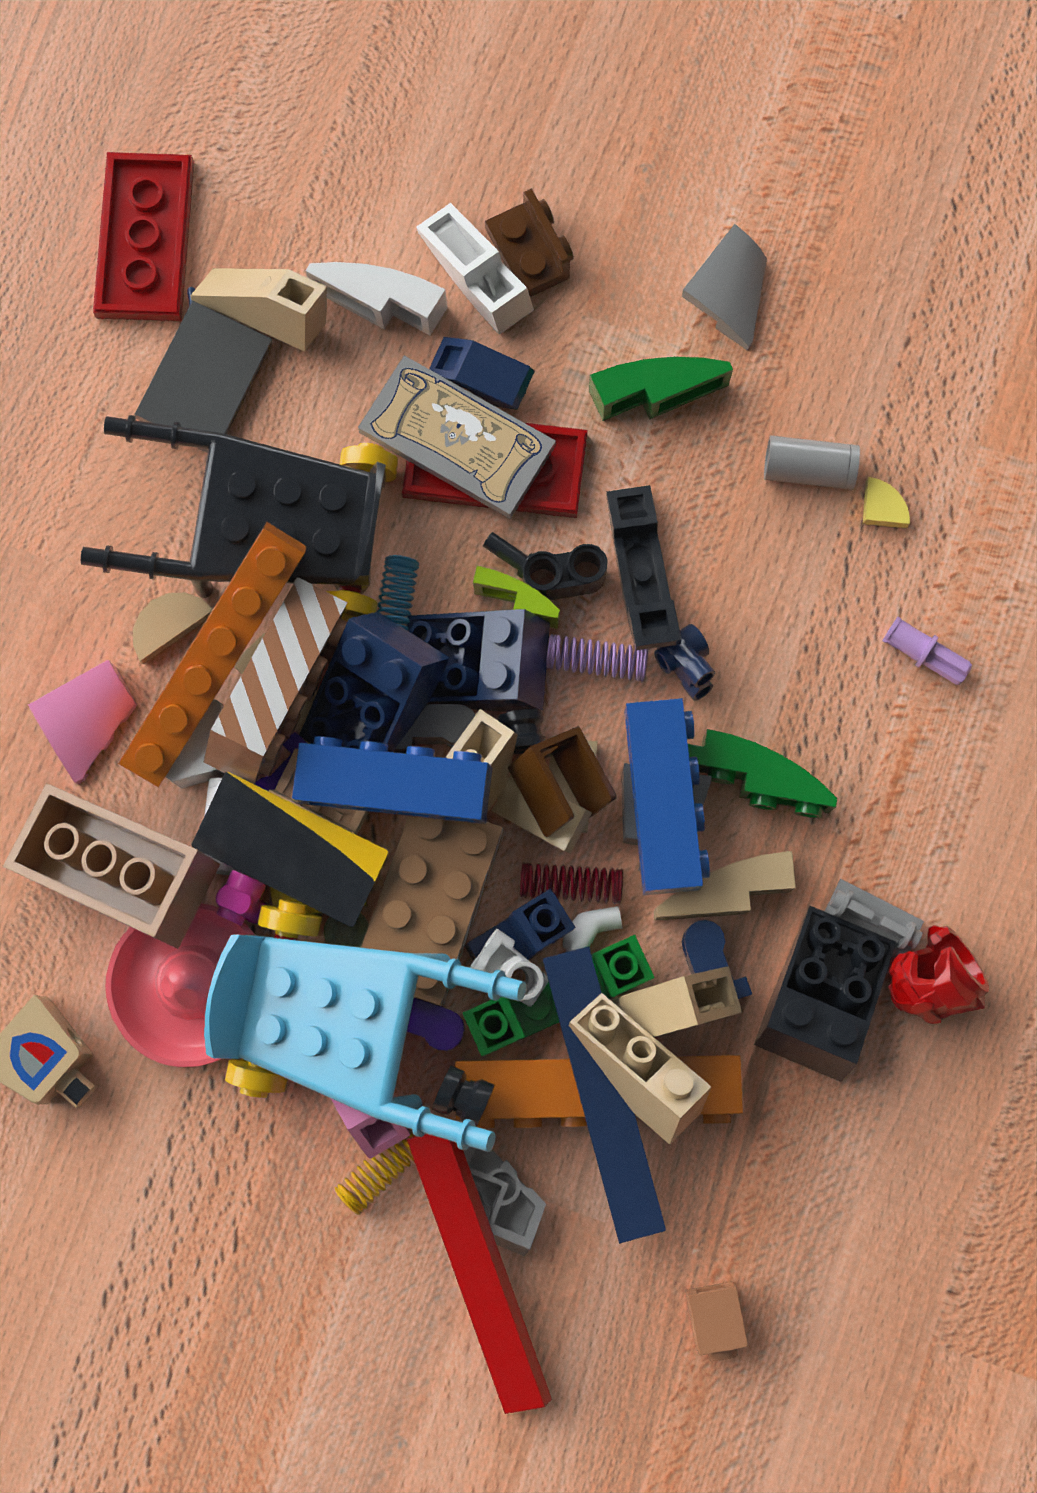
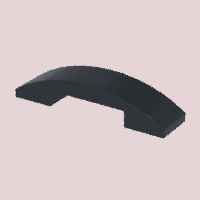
(642, 568)

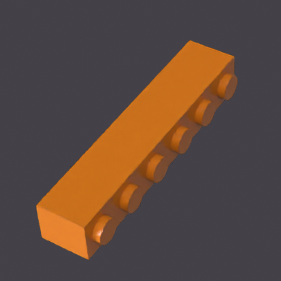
(213, 654)
(549, 1090)

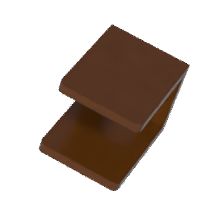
(580, 771)

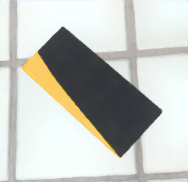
(289, 849)

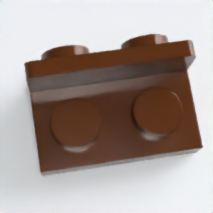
(530, 244)

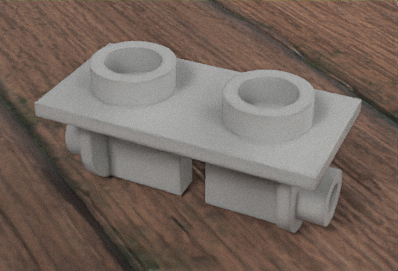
(875, 915)

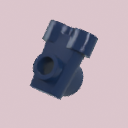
(688, 662)

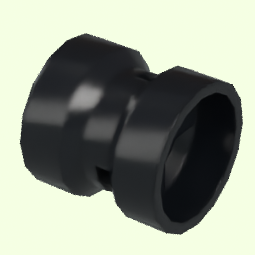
(462, 1096)

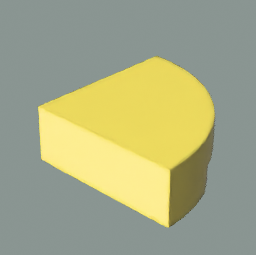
(884, 505)

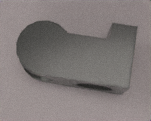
(437, 726)

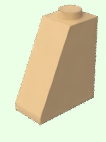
(682, 1002)

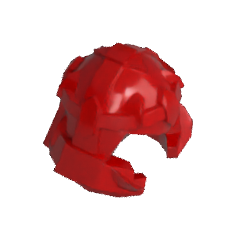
(938, 978)

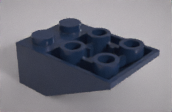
(492, 656)
(374, 684)

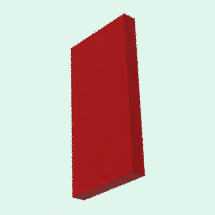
(143, 236)
(552, 492)

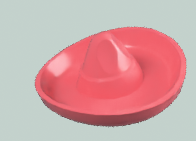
(163, 991)

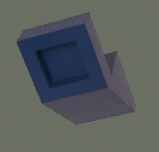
(483, 371)
(532, 927)

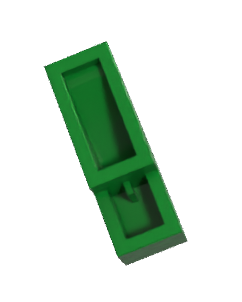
(656, 384)

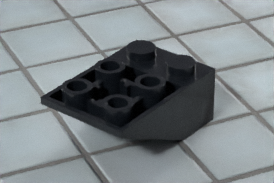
(826, 994)

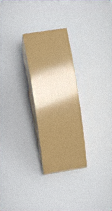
(730, 887)

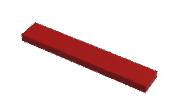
(480, 1273)

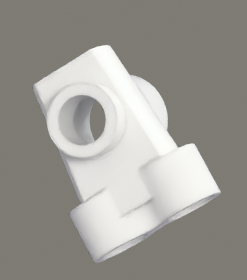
(500, 955)

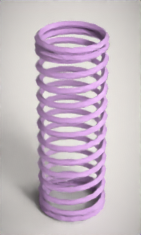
(554, 651)

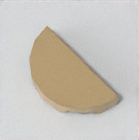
(166, 622)

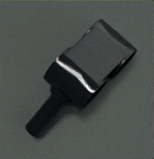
(566, 581)

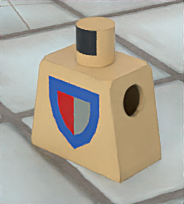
(44, 1055)

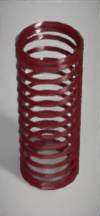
(614, 875)

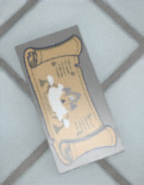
(457, 436)

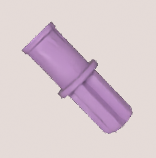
(927, 651)

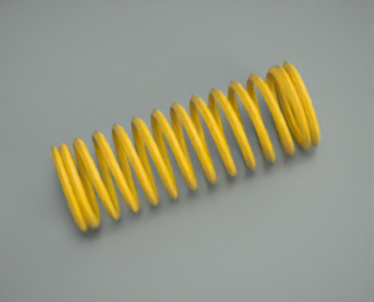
(348, 1198)

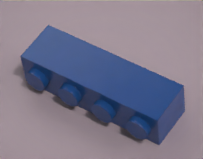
(391, 781)
(664, 796)

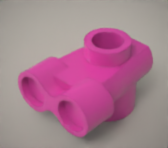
(240, 899)

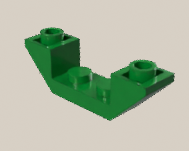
(508, 1021)

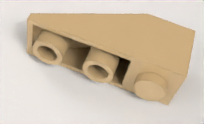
(268, 301)
(641, 1069)

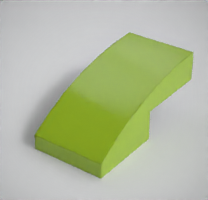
(505, 587)

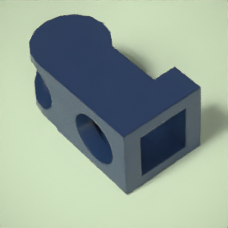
(703, 951)

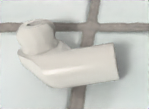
(589, 924)

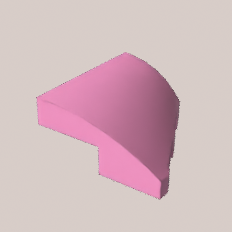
(83, 716)

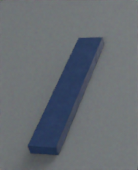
(607, 1115)

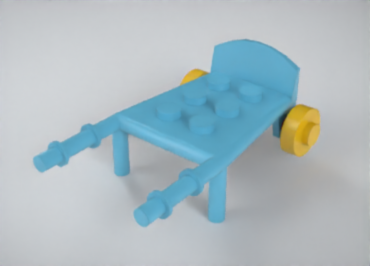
(331, 1018)

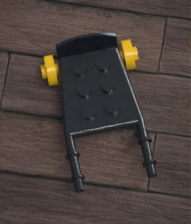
(251, 483)

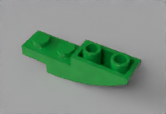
(765, 775)

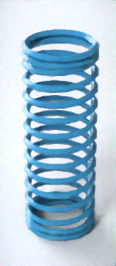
(403, 565)

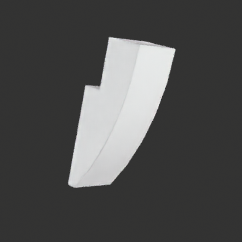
(476, 268)
(381, 293)

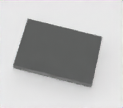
(204, 372)

